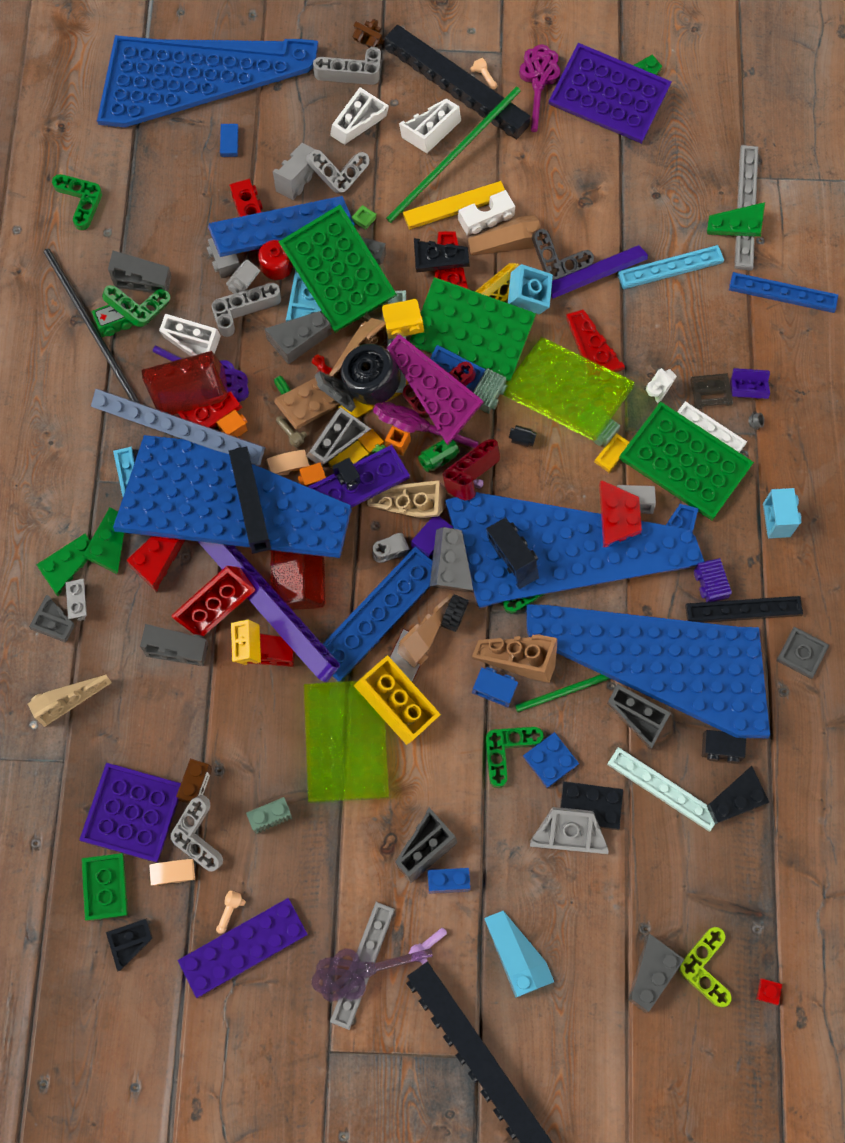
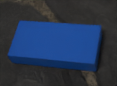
(229, 140)

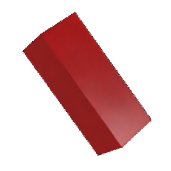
(214, 601)

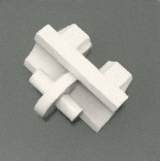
(660, 384)

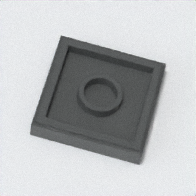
(802, 652)

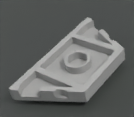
(570, 831)

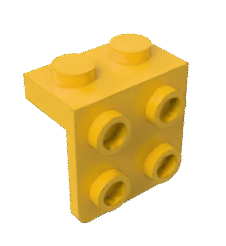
(403, 318)

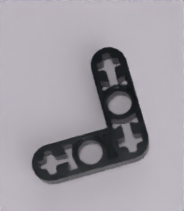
(558, 264)

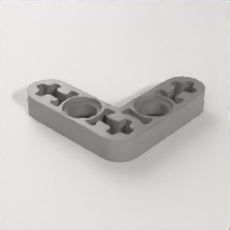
(336, 175)
(189, 834)

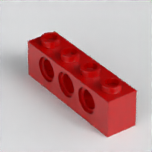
(244, 191)

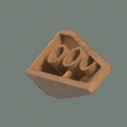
(508, 236)

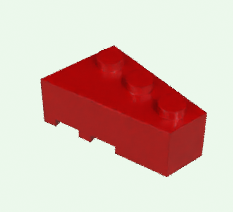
(154, 559)
(275, 651)

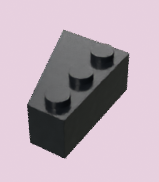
(513, 551)

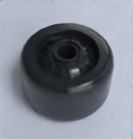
(370, 374)

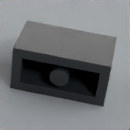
(721, 745)

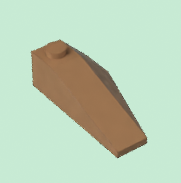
(368, 333)
(418, 641)
(527, 656)

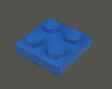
(550, 760)

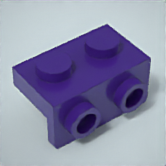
(750, 383)

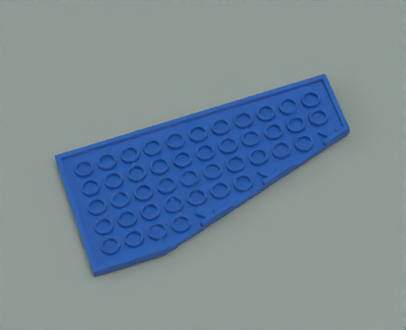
(193, 496)

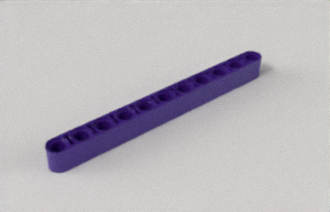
(278, 613)

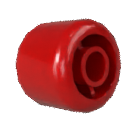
(274, 261)

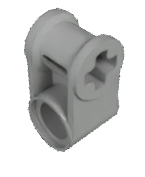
(392, 547)

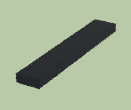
(744, 609)

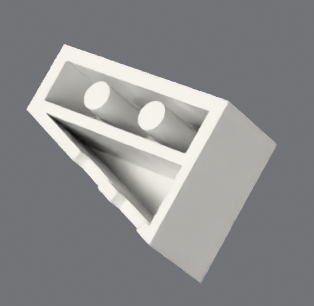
(358, 116)
(432, 126)
(189, 336)

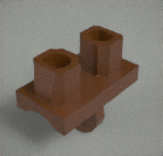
(370, 32)

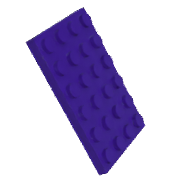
(609, 92)

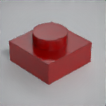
(769, 992)

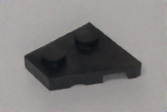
(128, 941)

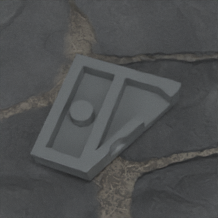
(335, 389)
(52, 621)

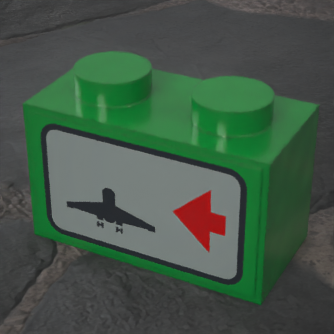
(111, 321)

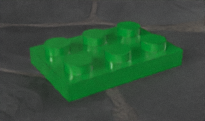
(104, 887)

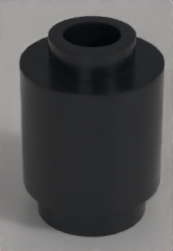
(522, 436)

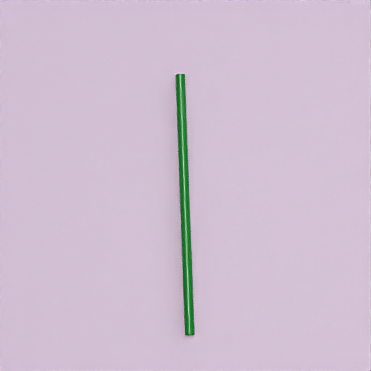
(390, 218)
(561, 692)

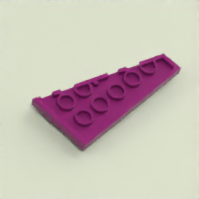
(441, 394)

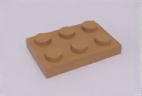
(305, 404)

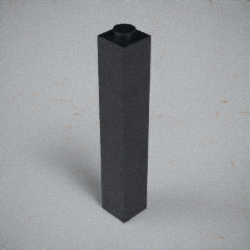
(249, 500)

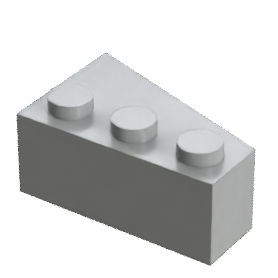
(294, 173)

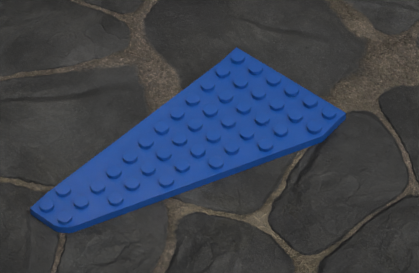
(168, 76)
(566, 548)
(688, 665)

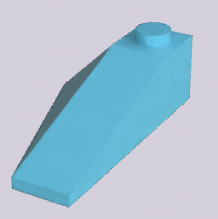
(519, 958)

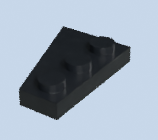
(435, 256)
(738, 798)

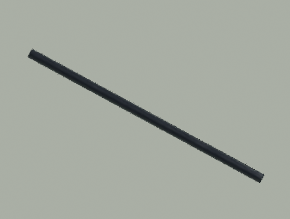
(86, 318)

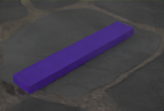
(597, 271)

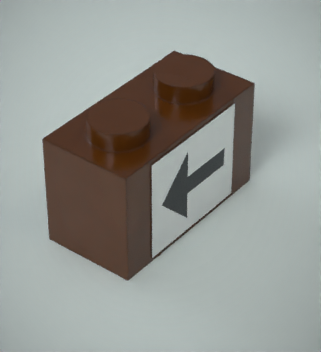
(194, 781)

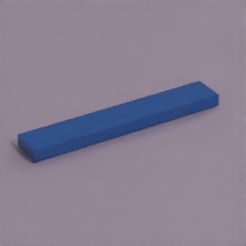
(783, 292)

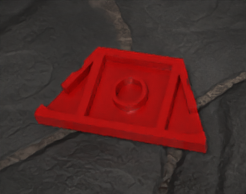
(618, 513)

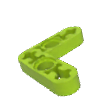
(699, 971)

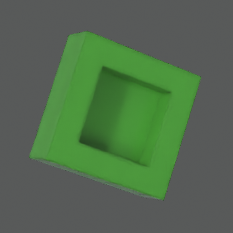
(364, 217)

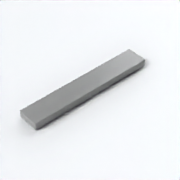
(367, 951)

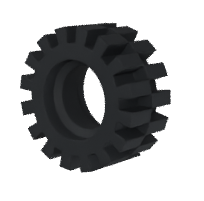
(454, 613)

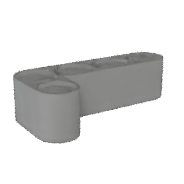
(350, 70)
(247, 305)

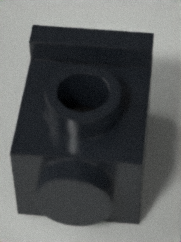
(346, 474)

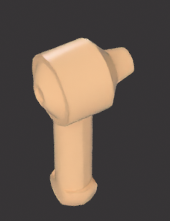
(480, 66)
(232, 901)

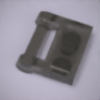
(711, 385)

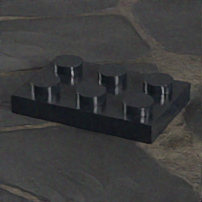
(603, 801)

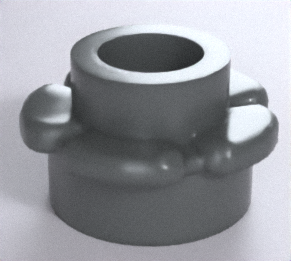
(756, 420)

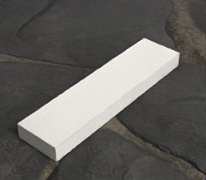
(712, 426)

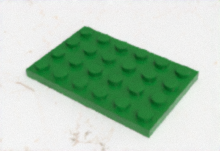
(337, 268)
(474, 327)
(686, 460)

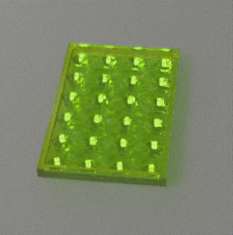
(568, 388)
(343, 744)

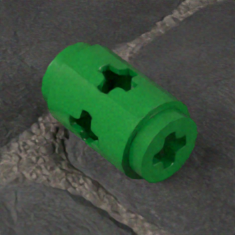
(432, 460)

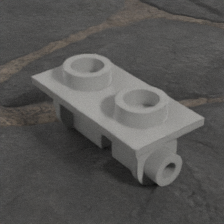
(76, 599)

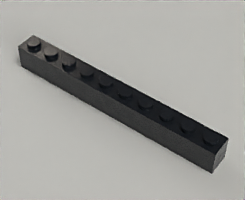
(455, 80)
(476, 1056)

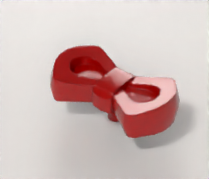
(319, 361)

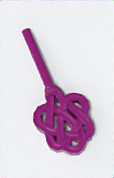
(532, 60)
(409, 421)

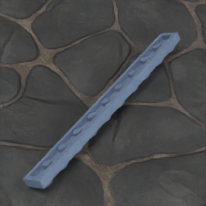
(173, 425)

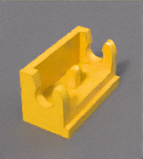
(245, 642)

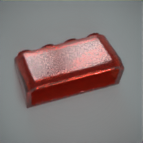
(186, 383)
(298, 579)

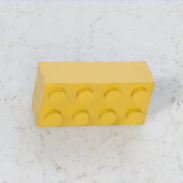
(397, 700)

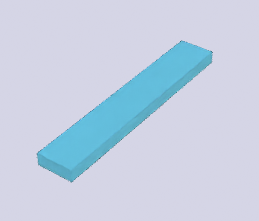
(670, 267)

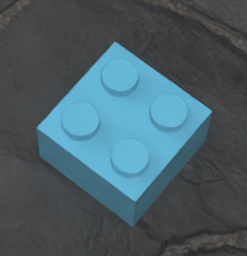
(530, 289)
(781, 513)

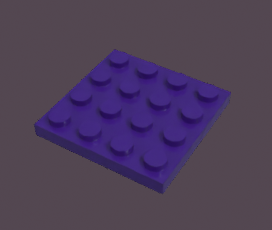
(131, 813)

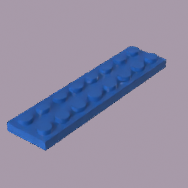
(254, 230)
(379, 612)

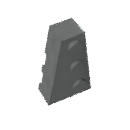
(298, 335)
(425, 847)

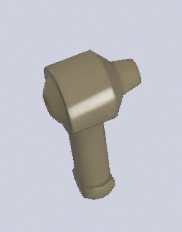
(295, 438)

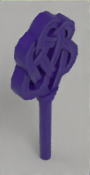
(235, 378)

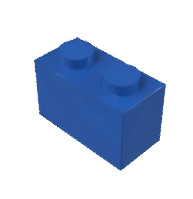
(495, 686)
(448, 880)

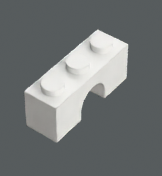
(474, 220)

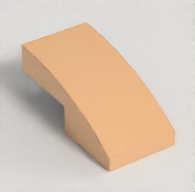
(287, 462)
(172, 872)

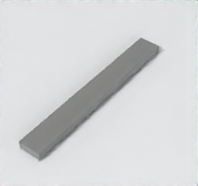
(746, 197)

